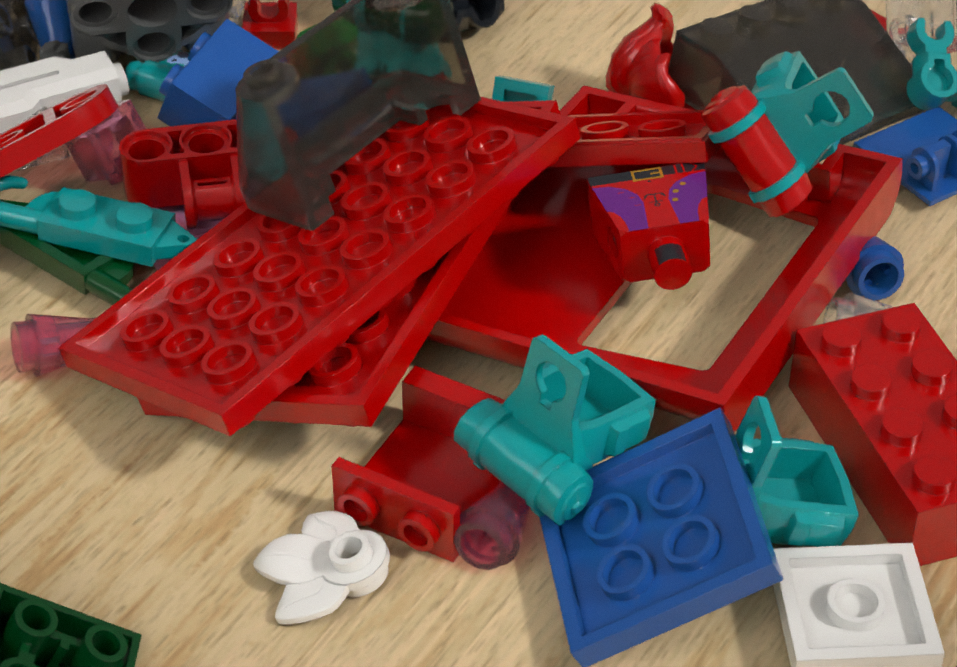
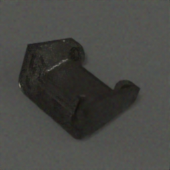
(338, 94)

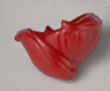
(643, 60)

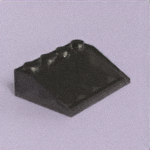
(826, 32)

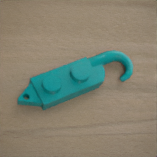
(96, 224)

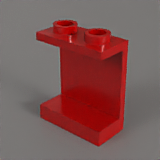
(419, 474)

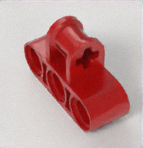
(184, 167)

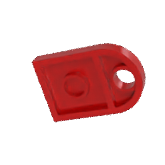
(54, 127)

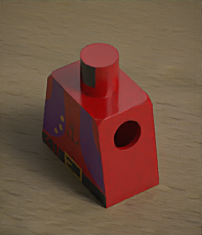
(653, 222)

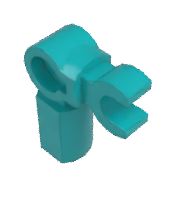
(932, 69)

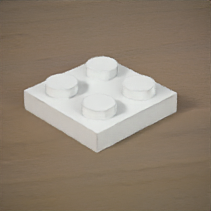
(856, 607)

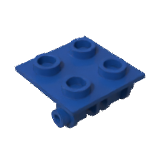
(927, 151)

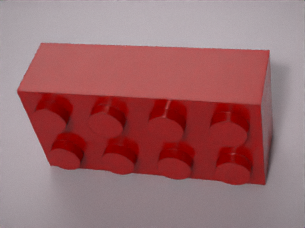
(888, 405)

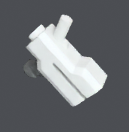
(54, 79)

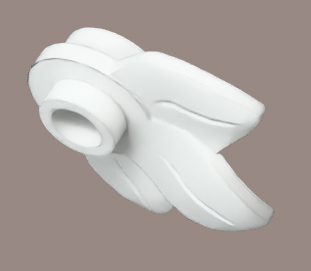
(323, 566)

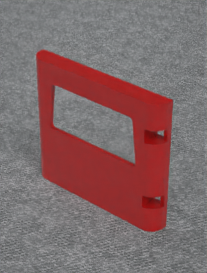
(554, 280)

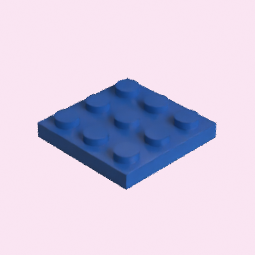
(660, 541)

